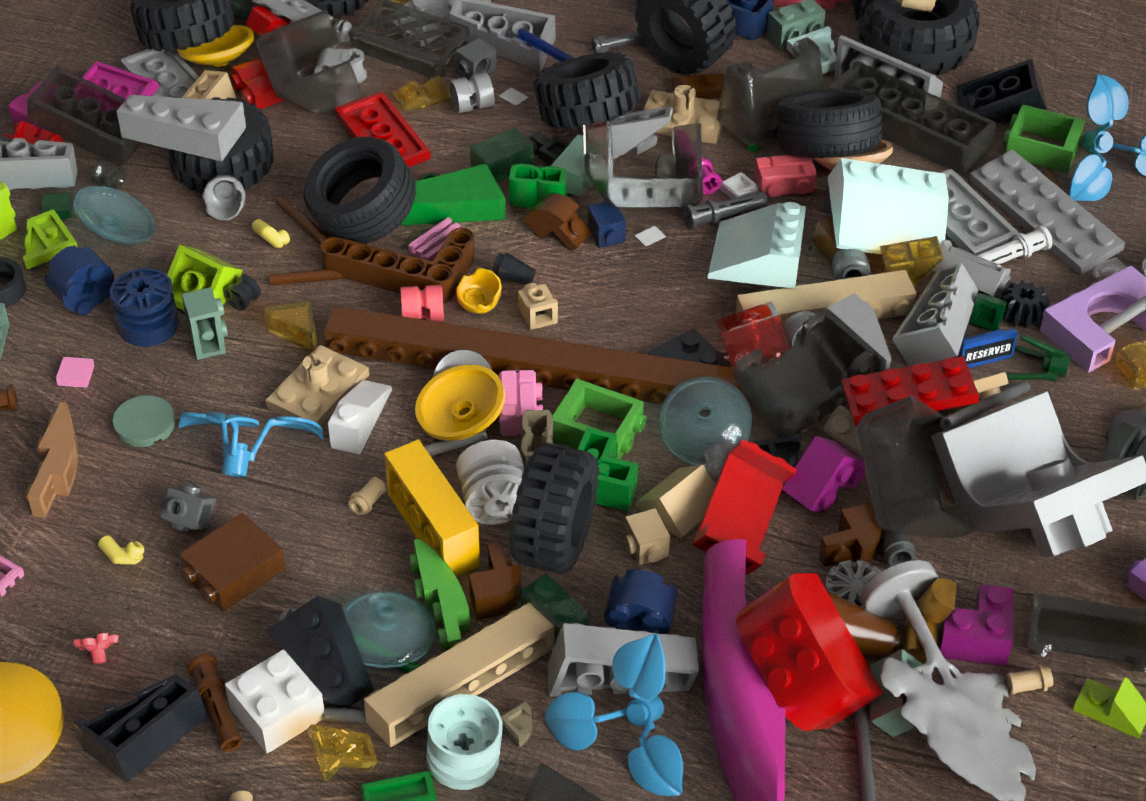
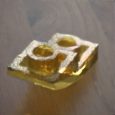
(418, 97)

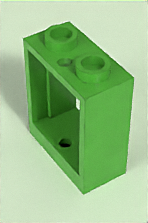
(1049, 125)
(582, 394)

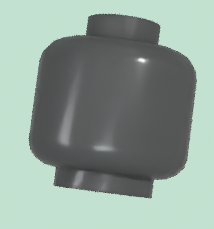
(850, 264)

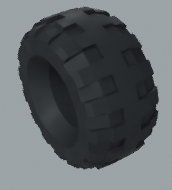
(918, 37)

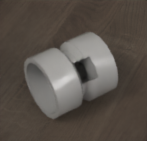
(471, 93)

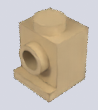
(534, 299)

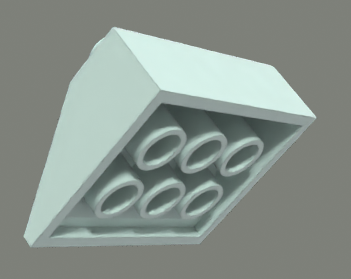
(885, 204)
(760, 246)

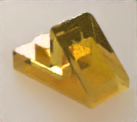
(341, 748)

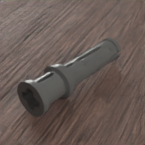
(713, 211)

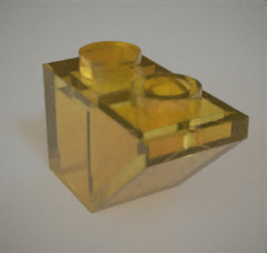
(914, 256)

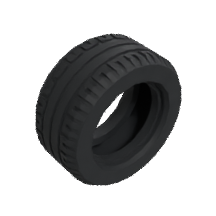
(829, 123)
(344, 168)

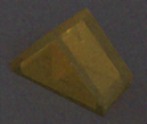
(293, 323)

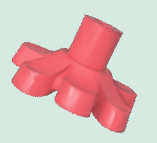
(97, 646)

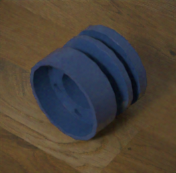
(144, 307)

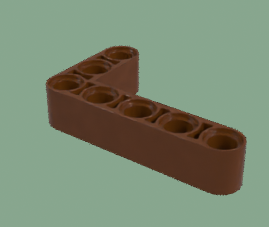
(396, 270)

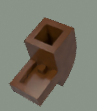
(558, 215)
(856, 538)
(497, 589)

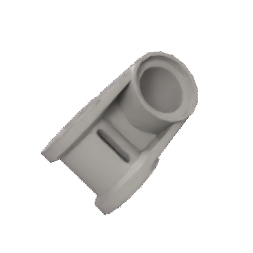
(330, 57)

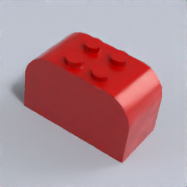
(806, 653)

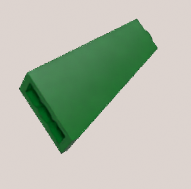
(460, 195)

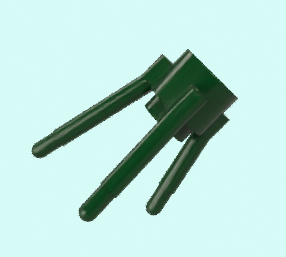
(1054, 361)

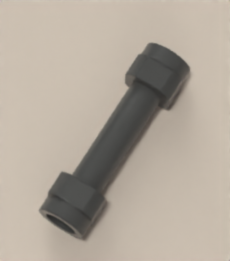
(602, 44)

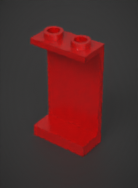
(744, 500)

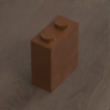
(232, 562)

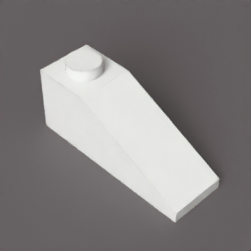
(357, 415)

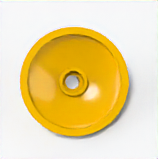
(222, 49)
(460, 402)

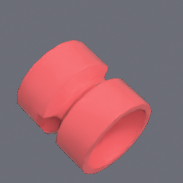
(424, 303)

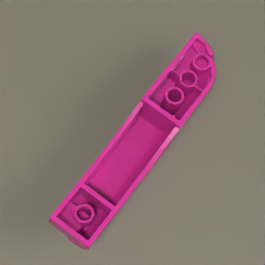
(739, 705)

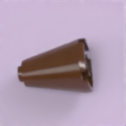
(871, 633)

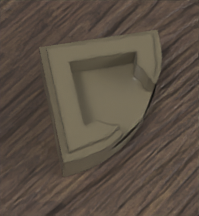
(518, 723)

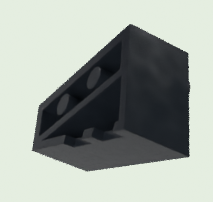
(324, 650)
(144, 728)

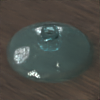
(114, 215)
(688, 432)
(389, 628)

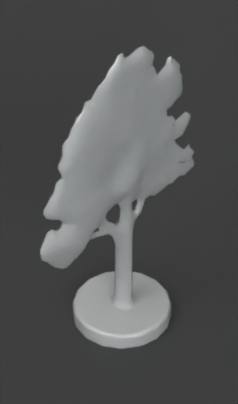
(966, 713)

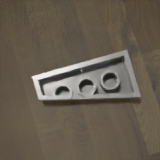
(499, 28)
(183, 124)
(37, 164)

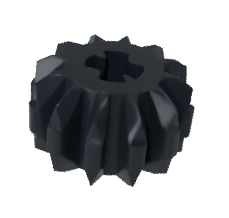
(1024, 303)

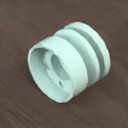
(464, 741)

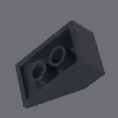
(1003, 92)

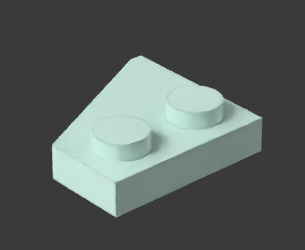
(826, 46)

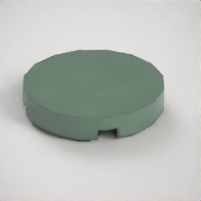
(144, 420)

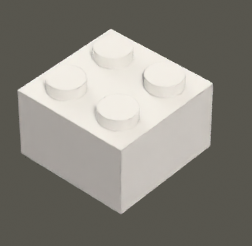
(275, 701)

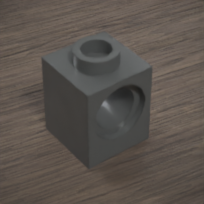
(476, 58)

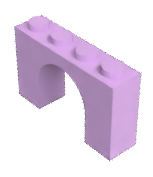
(1074, 331)

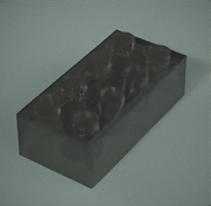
(81, 115)

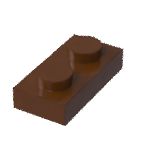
(706, 86)

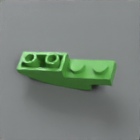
(440, 593)

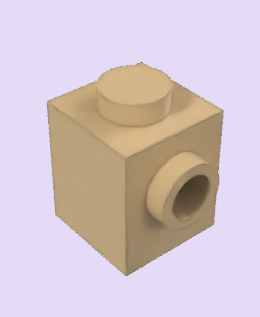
(646, 537)

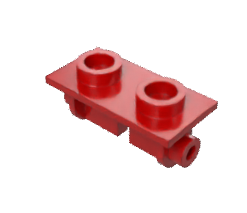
(30, 132)

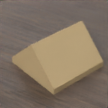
(680, 499)

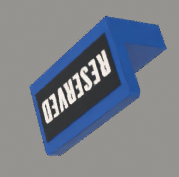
(988, 347)

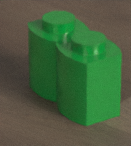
(531, 183)

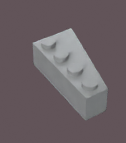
(938, 318)
(585, 657)

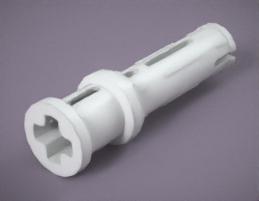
(1021, 246)

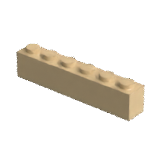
(887, 293)
(464, 669)

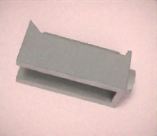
(985, 274)

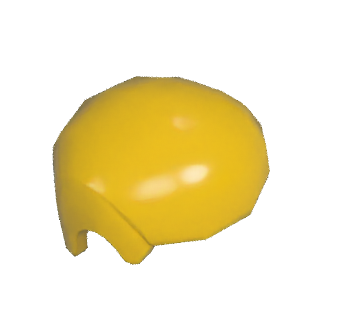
(479, 291)

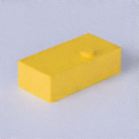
(432, 507)

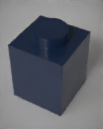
(606, 224)

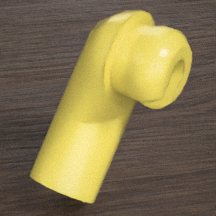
(268, 233)
(119, 555)

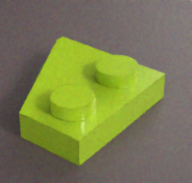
(45, 238)

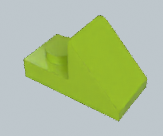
(1118, 709)

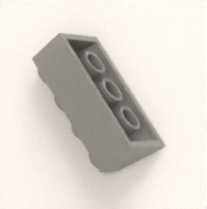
(851, 51)

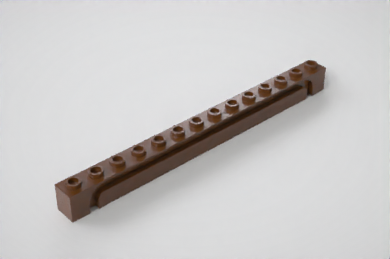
(554, 361)

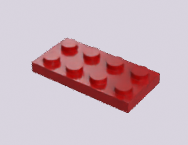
(379, 119)
(936, 384)

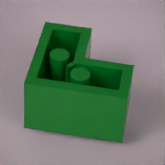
(616, 477)

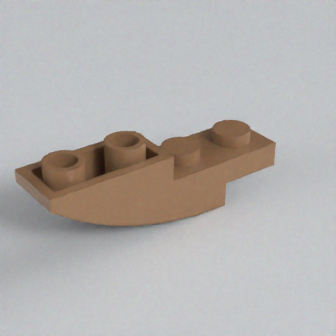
(58, 464)

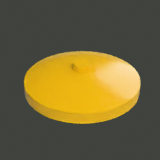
(28, 719)

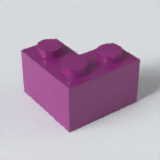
(821, 473)
(980, 633)

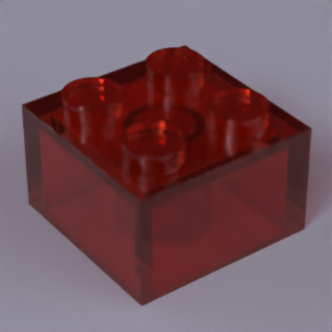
(753, 330)

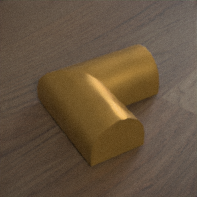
(935, 607)

